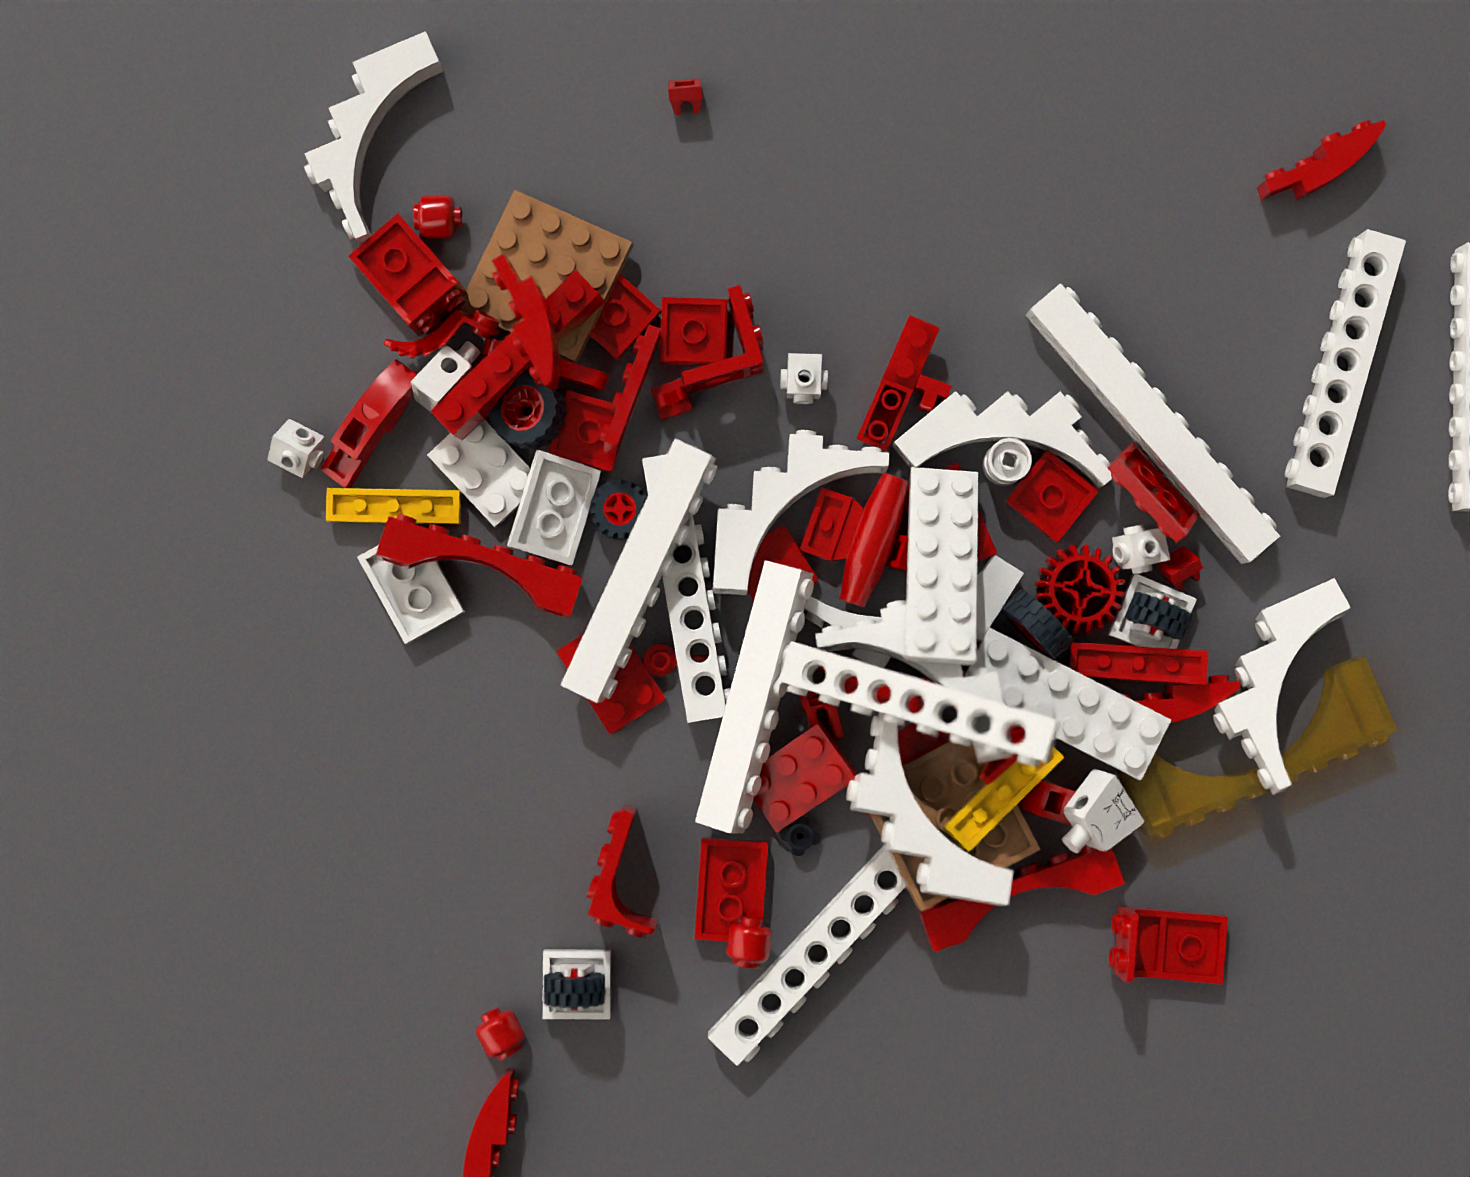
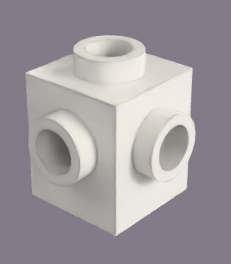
(804, 366)
(296, 448)
(1140, 549)

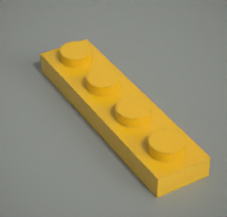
(376, 505)
(996, 801)

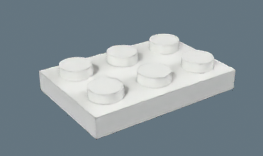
(484, 471)
(554, 508)
(413, 597)

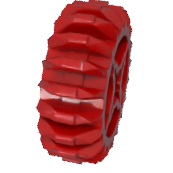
(1083, 574)

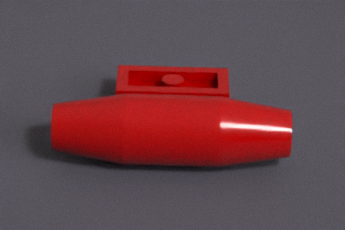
(860, 535)

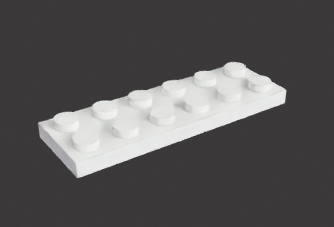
(942, 566)
(1088, 712)

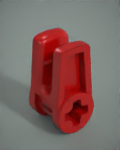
(812, 704)

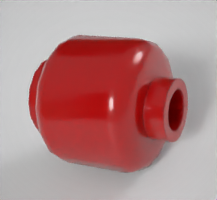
(437, 216)
(749, 942)
(500, 1033)

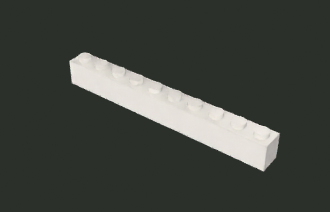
(1152, 424)

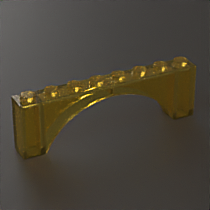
(1346, 718)

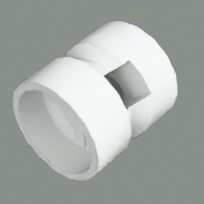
(1006, 462)

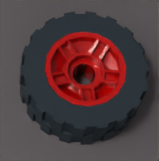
(541, 425)
(1037, 625)

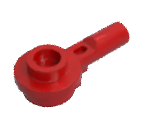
(661, 659)

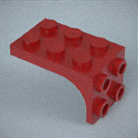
(409, 276)
(606, 904)
(1168, 945)

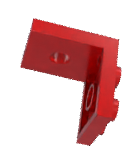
(735, 367)

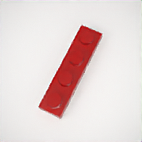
(625, 402)
(1140, 663)

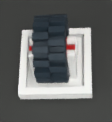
(1152, 614)
(576, 984)

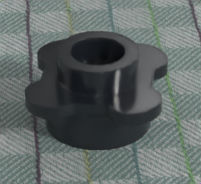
(797, 845)

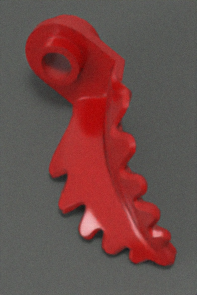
(482, 325)

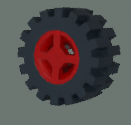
(618, 498)

